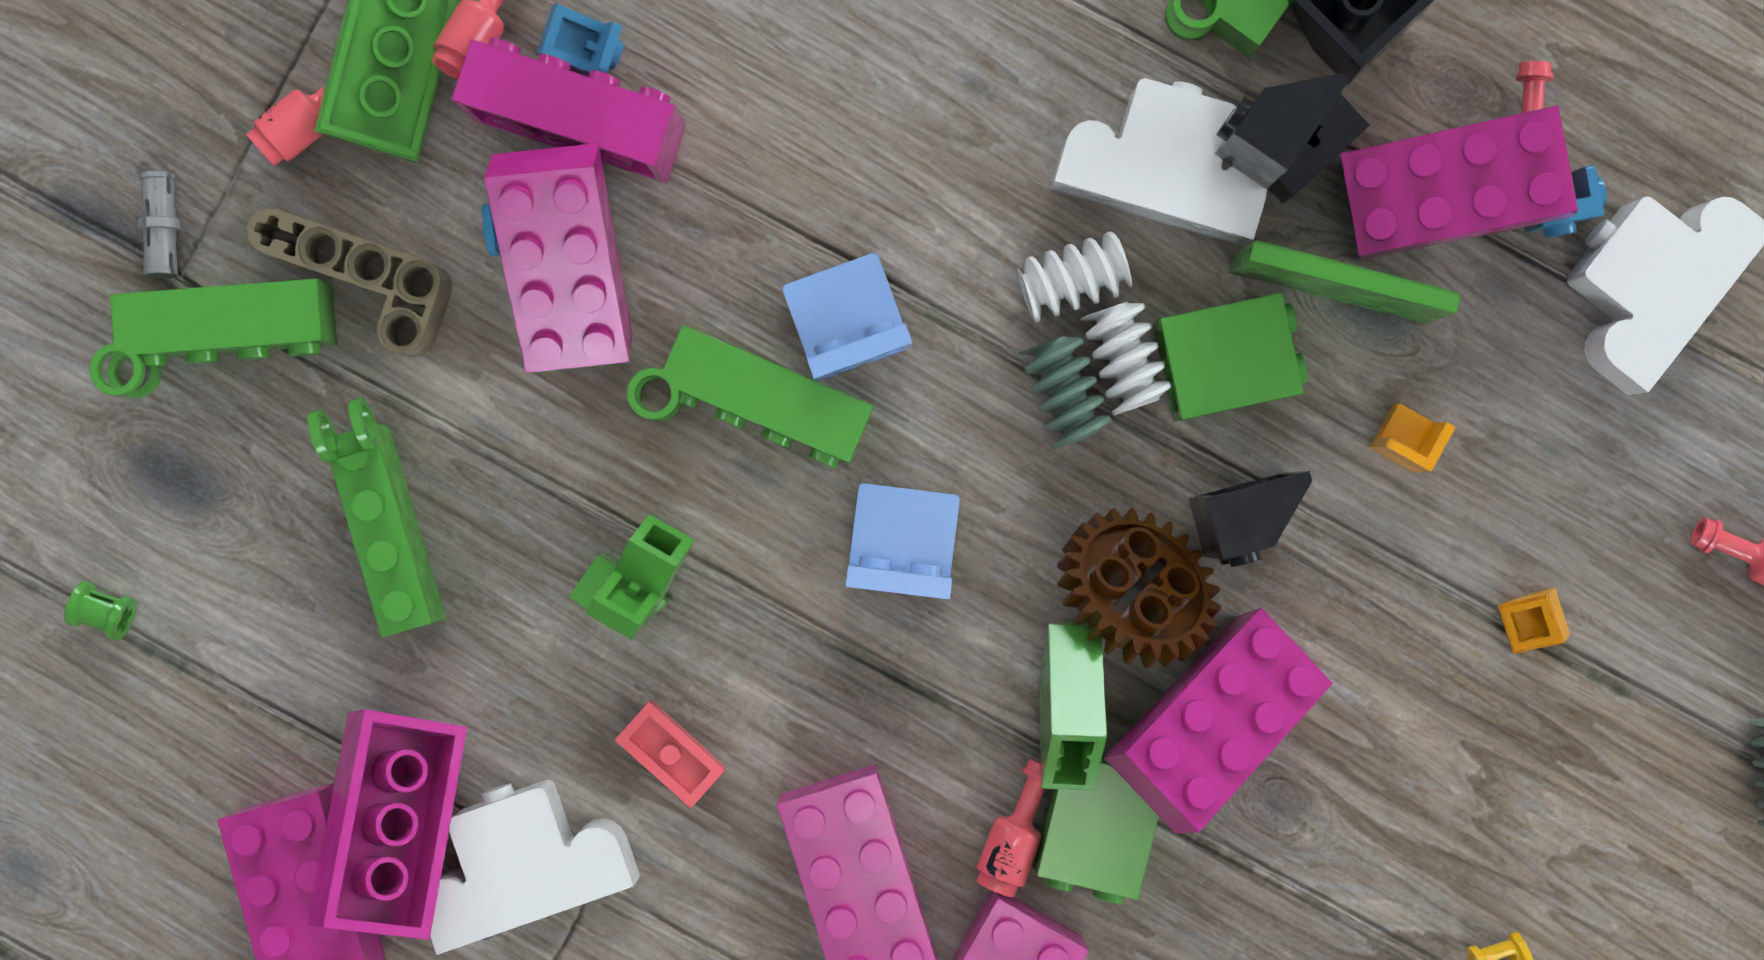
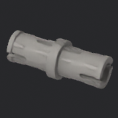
(159, 224)

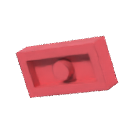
(670, 753)

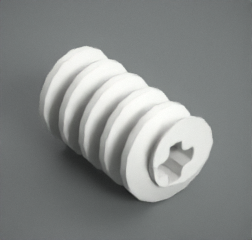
(1074, 275)
(1126, 356)

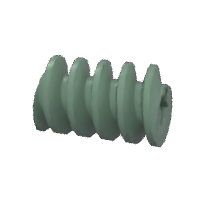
(1066, 390)

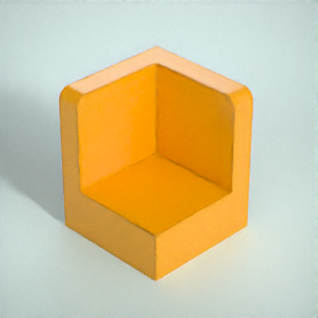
(1411, 439)

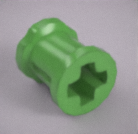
(100, 610)

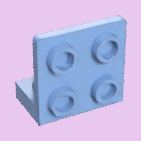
(846, 317)
(903, 541)

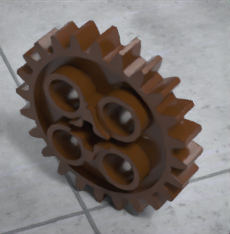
(1167, 617)

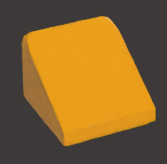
(1534, 621)

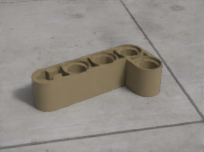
(349, 266)

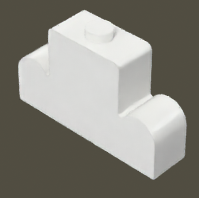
(1164, 164)
(1659, 281)
(524, 865)

